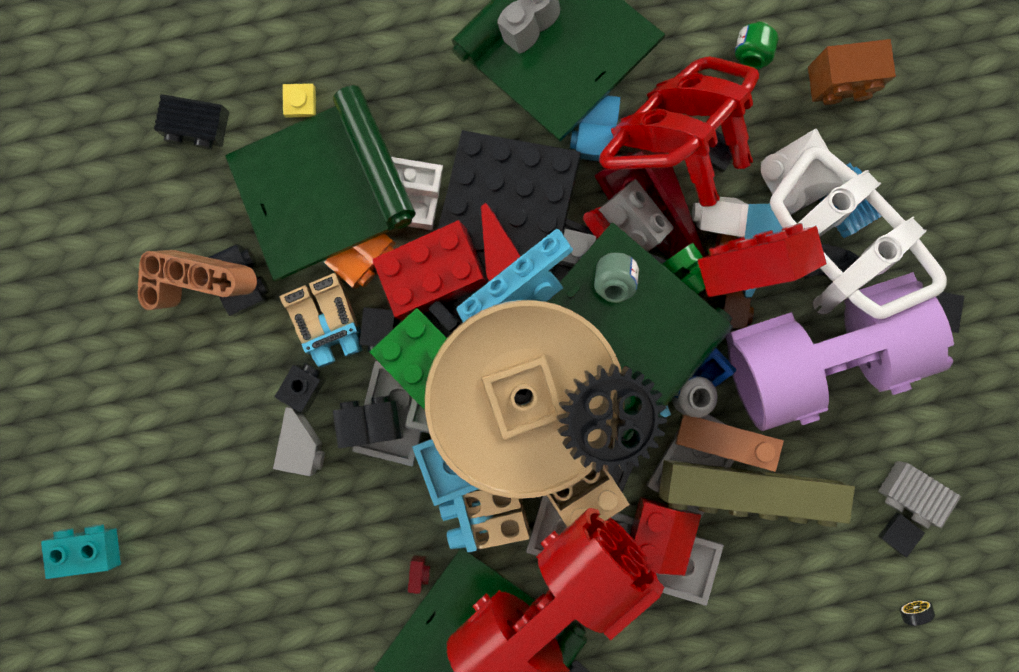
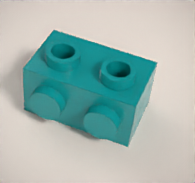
(80, 552)

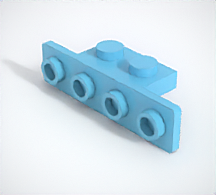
(524, 279)

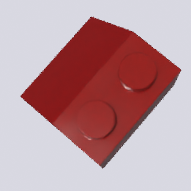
(665, 536)

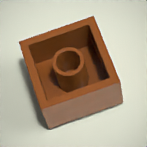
(851, 71)

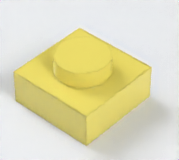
(299, 100)

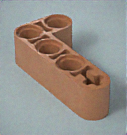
(167, 271)

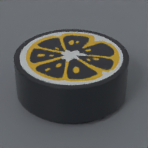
(917, 612)

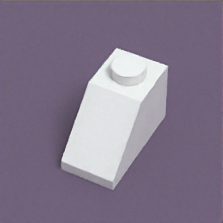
(724, 217)

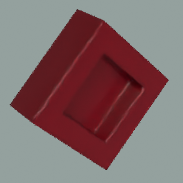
(418, 574)

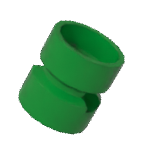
(687, 259)

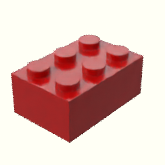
(762, 260)
(430, 270)

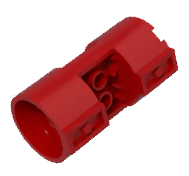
(591, 576)

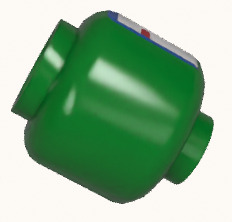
(756, 45)

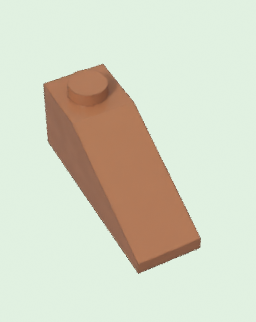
(729, 442)

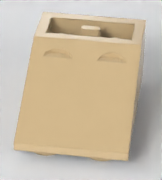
(592, 491)

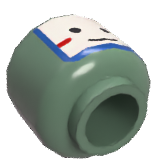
(616, 277)

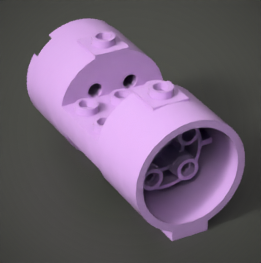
(785, 373)

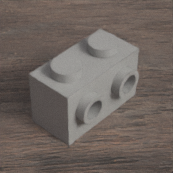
(637, 216)

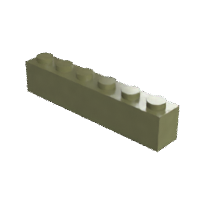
(756, 492)

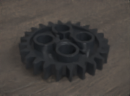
(641, 417)

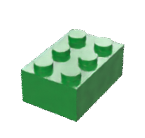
(410, 353)

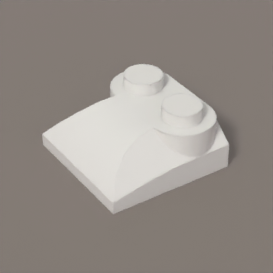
(815, 181)

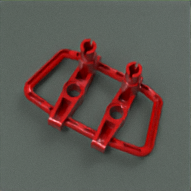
(662, 129)

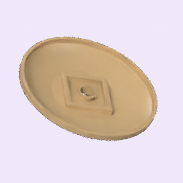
(473, 388)

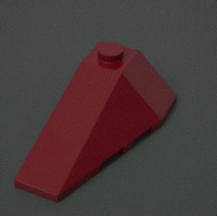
(665, 192)

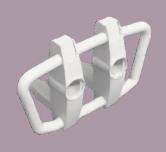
(871, 263)

